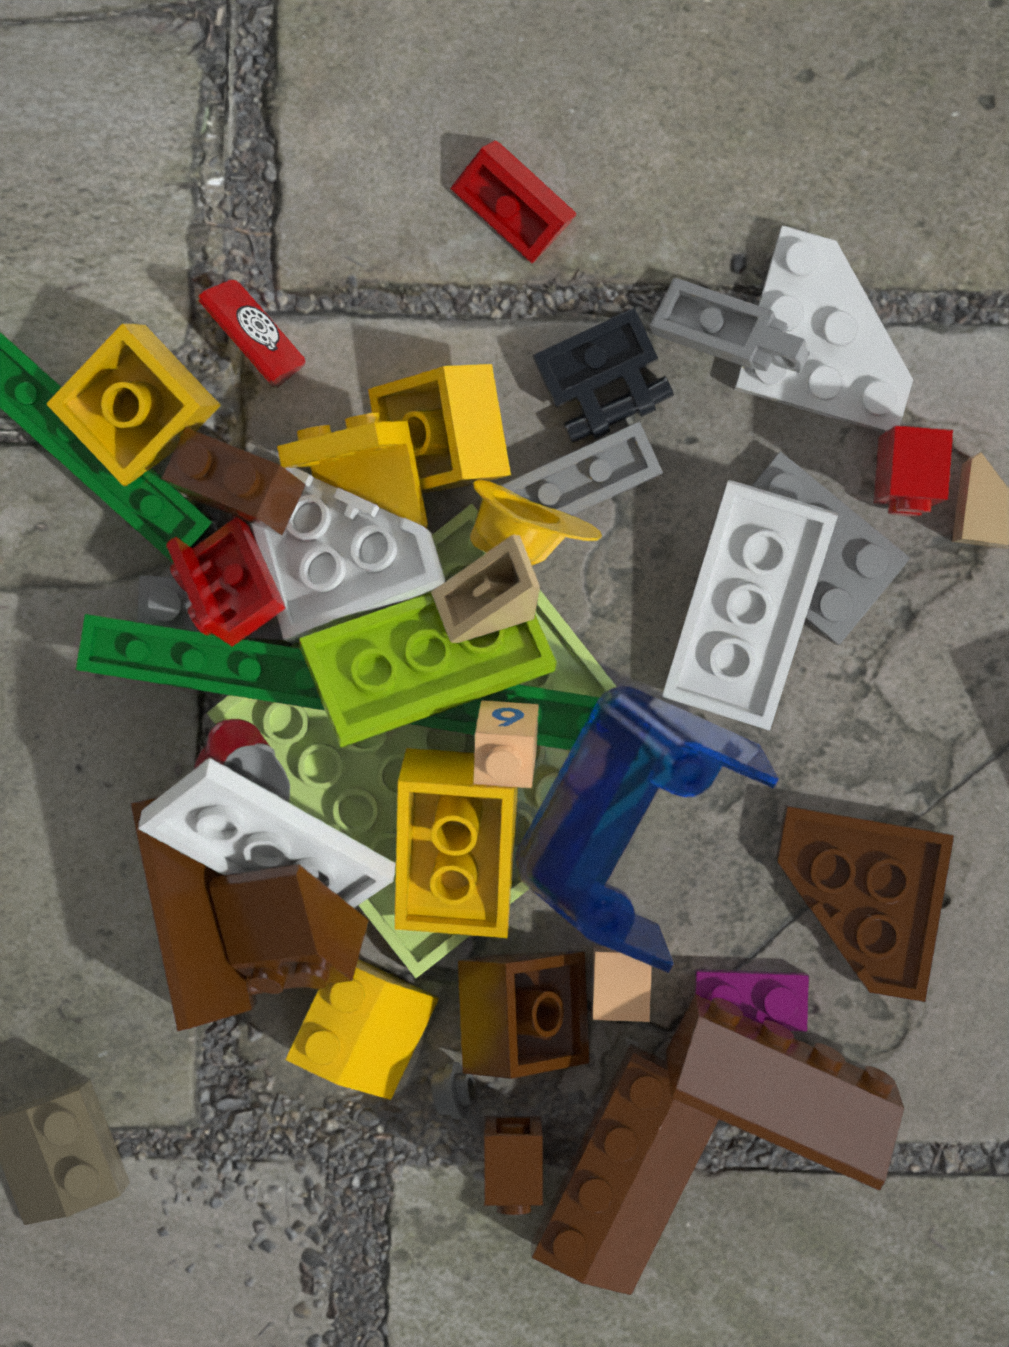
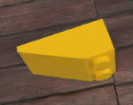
(452, 847)

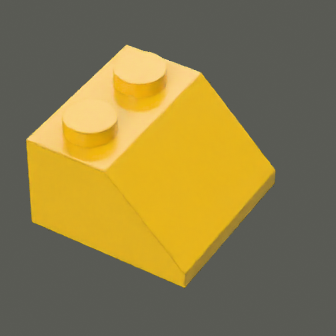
(132, 402)
(450, 423)
(363, 1031)

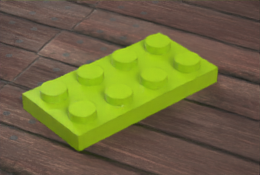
(405, 668)

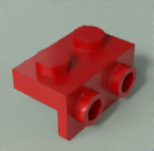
(226, 582)

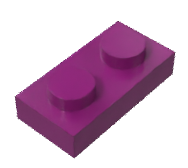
(760, 994)

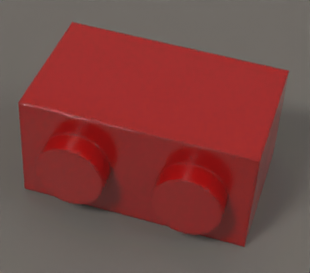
(913, 469)

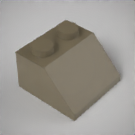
(60, 1155)

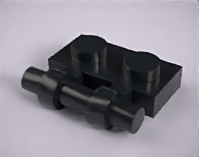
(596, 359)

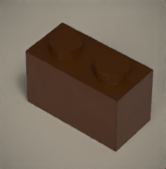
(234, 481)
(513, 1163)

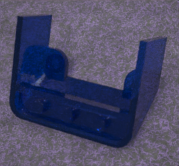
(599, 799)

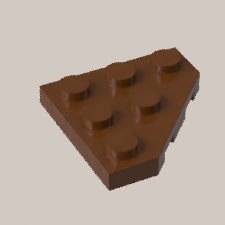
(871, 891)

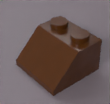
(287, 929)
(523, 1013)

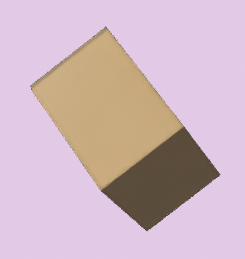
(981, 506)
(489, 593)

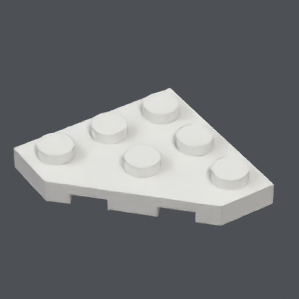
(851, 360)
(344, 559)

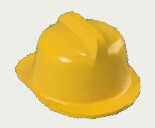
(539, 526)

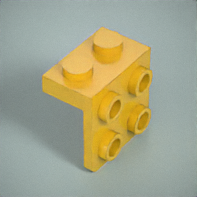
(365, 460)

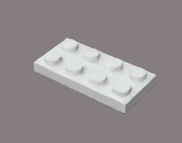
(749, 604)
(247, 829)

